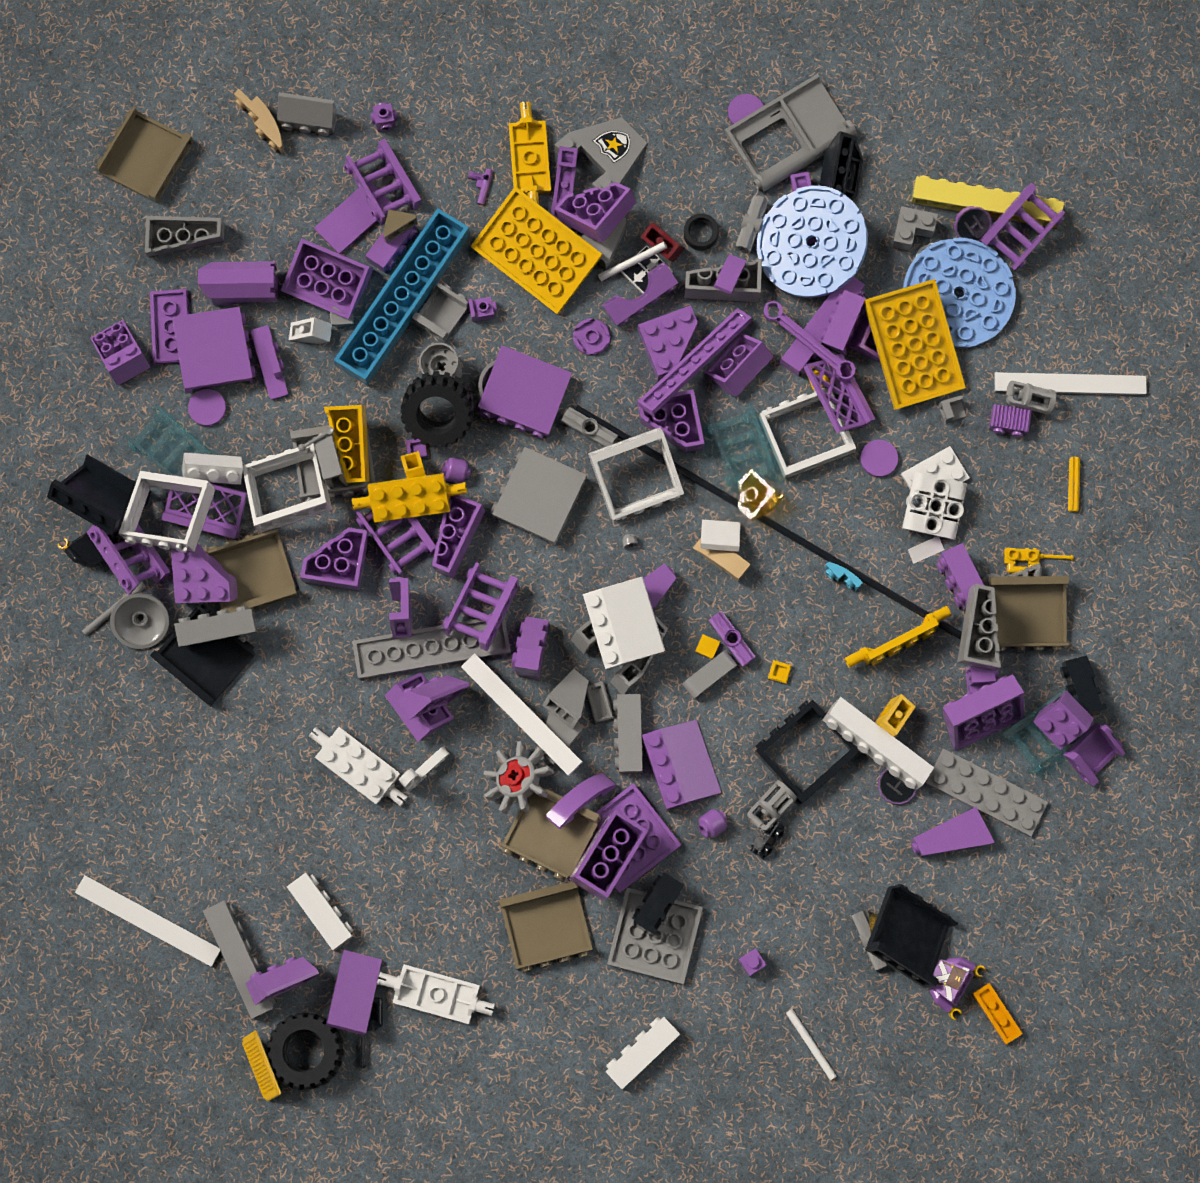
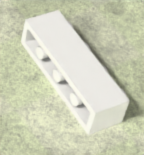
(320, 912)
(643, 1052)

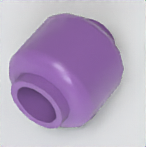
(456, 470)
(712, 823)

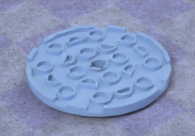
(839, 245)
(982, 277)

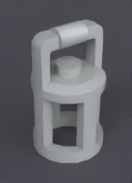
(1025, 396)
(769, 808)

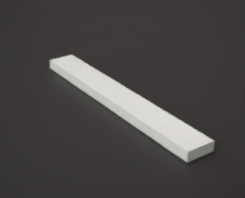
(1075, 383)
(521, 714)
(148, 921)

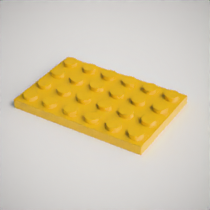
(536, 250)
(914, 344)

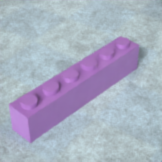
(798, 354)

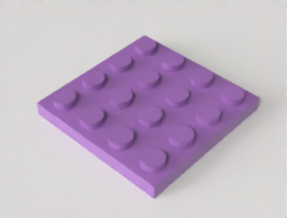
(657, 843)

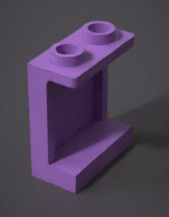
(402, 621)
(1093, 752)

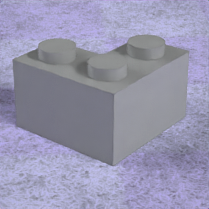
(912, 223)

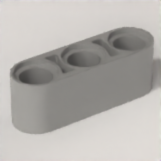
(709, 674)

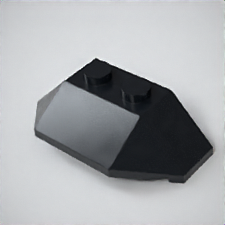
(842, 165)

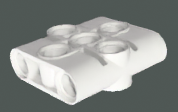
(950, 489)

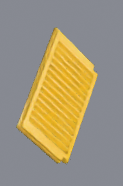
(261, 1066)

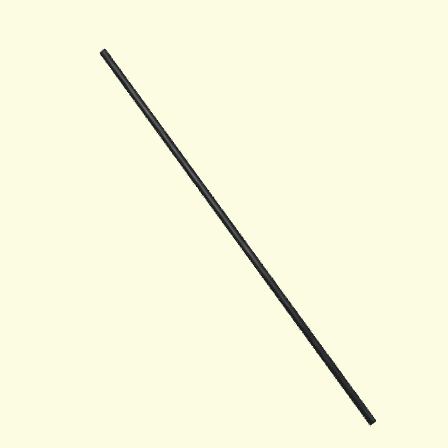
(776, 526)

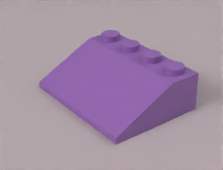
(326, 278)
(984, 711)
(680, 764)

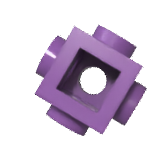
(384, 117)

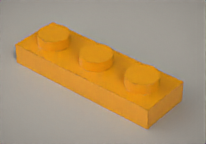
(997, 1013)

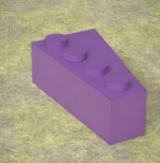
(456, 534)

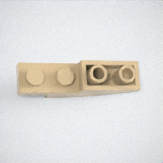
(263, 120)

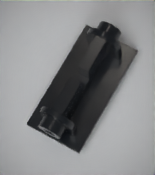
(764, 846)

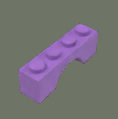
(659, 281)

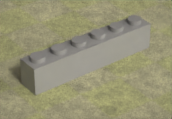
(236, 954)

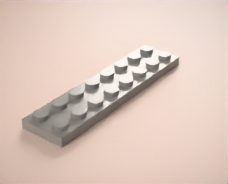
(424, 649)

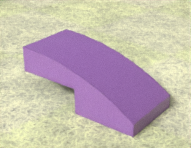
(730, 274)

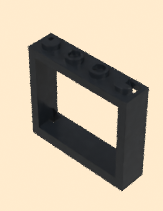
(778, 732)

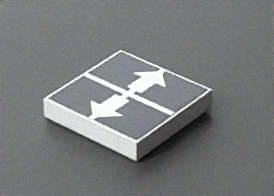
(638, 274)

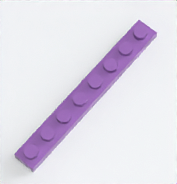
(694, 361)

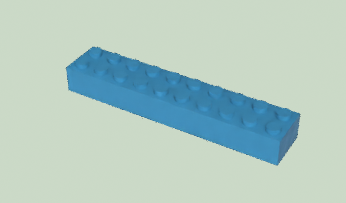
(402, 296)

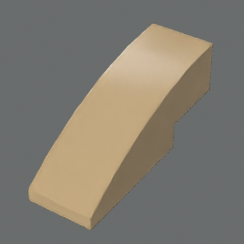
(725, 560)

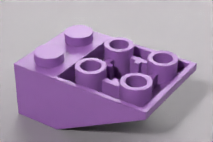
(120, 352)

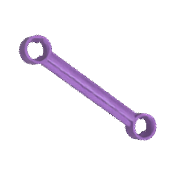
(809, 341)

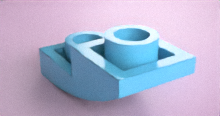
(836, 572)

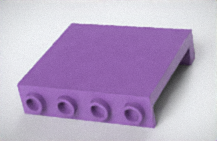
(213, 348)
(523, 392)

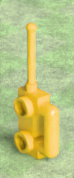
(1030, 555)

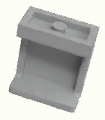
(441, 312)

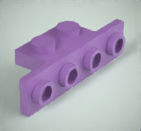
(269, 362)

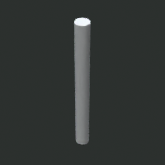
(107, 614)

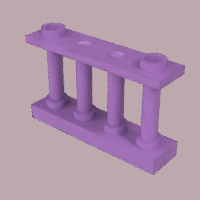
(392, 167)
(1017, 209)
(414, 531)
(147, 555)
(492, 620)

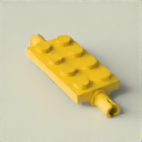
(529, 154)
(409, 497)
(893, 647)

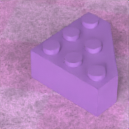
(596, 210)
(668, 339)
(678, 421)
(338, 561)
(201, 578)
(530, 648)

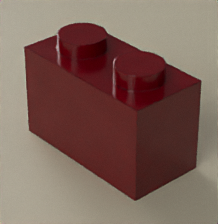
(655, 235)

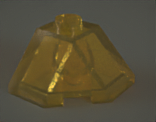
(757, 496)

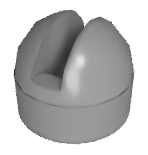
(629, 539)

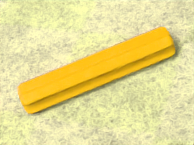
(1074, 484)

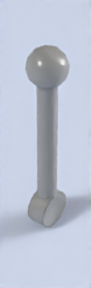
(329, 431)

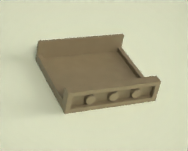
(144, 155)
(259, 568)
(1031, 611)
(543, 843)
(546, 926)

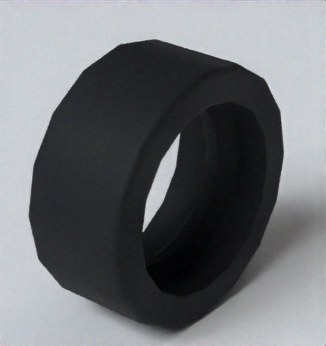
(701, 246)

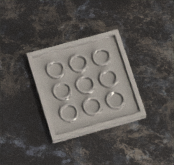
(665, 953)

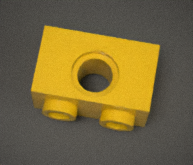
(895, 714)

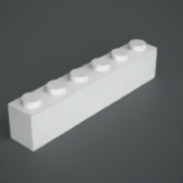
(878, 744)

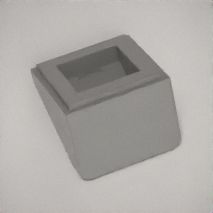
(339, 321)

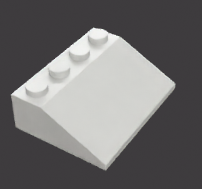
(624, 622)

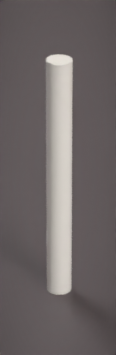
(632, 261)
(811, 1044)

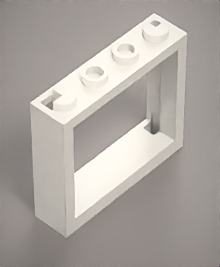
(628, 444)
(818, 460)
(137, 502)
(293, 513)

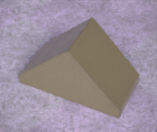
(398, 223)

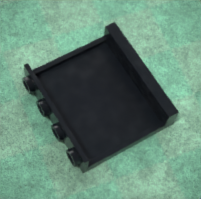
(95, 494)
(205, 666)
(909, 934)

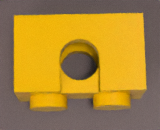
(413, 465)

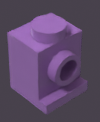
(478, 314)

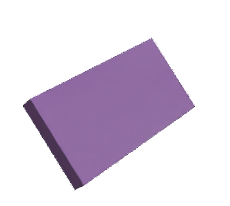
(349, 220)
(163, 307)
(354, 992)

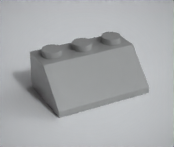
(306, 114)

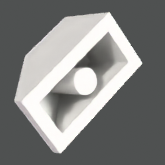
(310, 331)

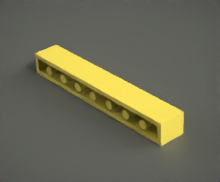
(959, 195)

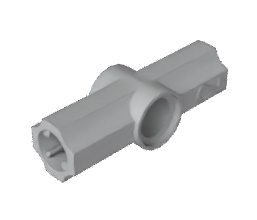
(751, 224)
(579, 422)
(861, 923)

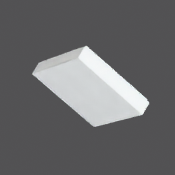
(720, 535)

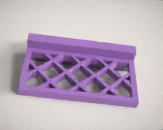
(848, 390)
(210, 525)

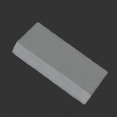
(599, 702)

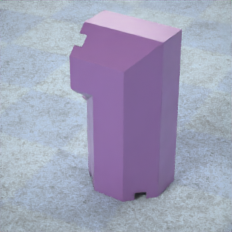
(239, 282)

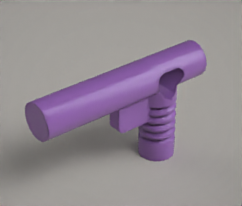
(482, 183)

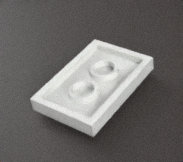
(942, 464)

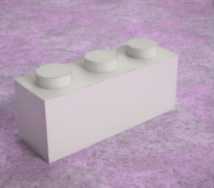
(213, 468)

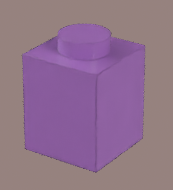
(752, 962)

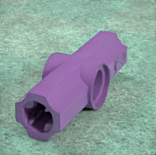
(724, 629)

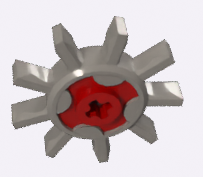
(517, 778)

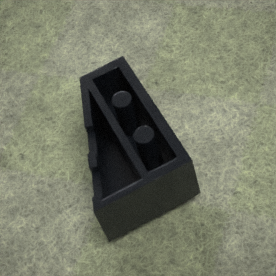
(1082, 685)
(657, 903)

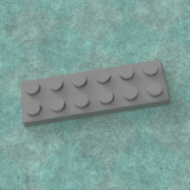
(986, 792)

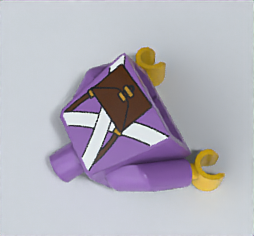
(953, 980)

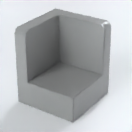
(952, 409)

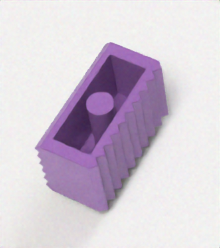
(1010, 420)

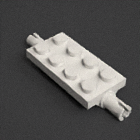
(358, 766)
(436, 994)

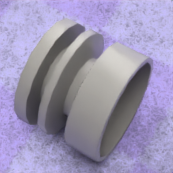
(440, 355)

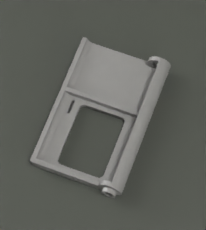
(811, 119)

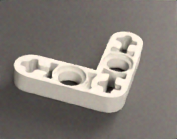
(412, 778)

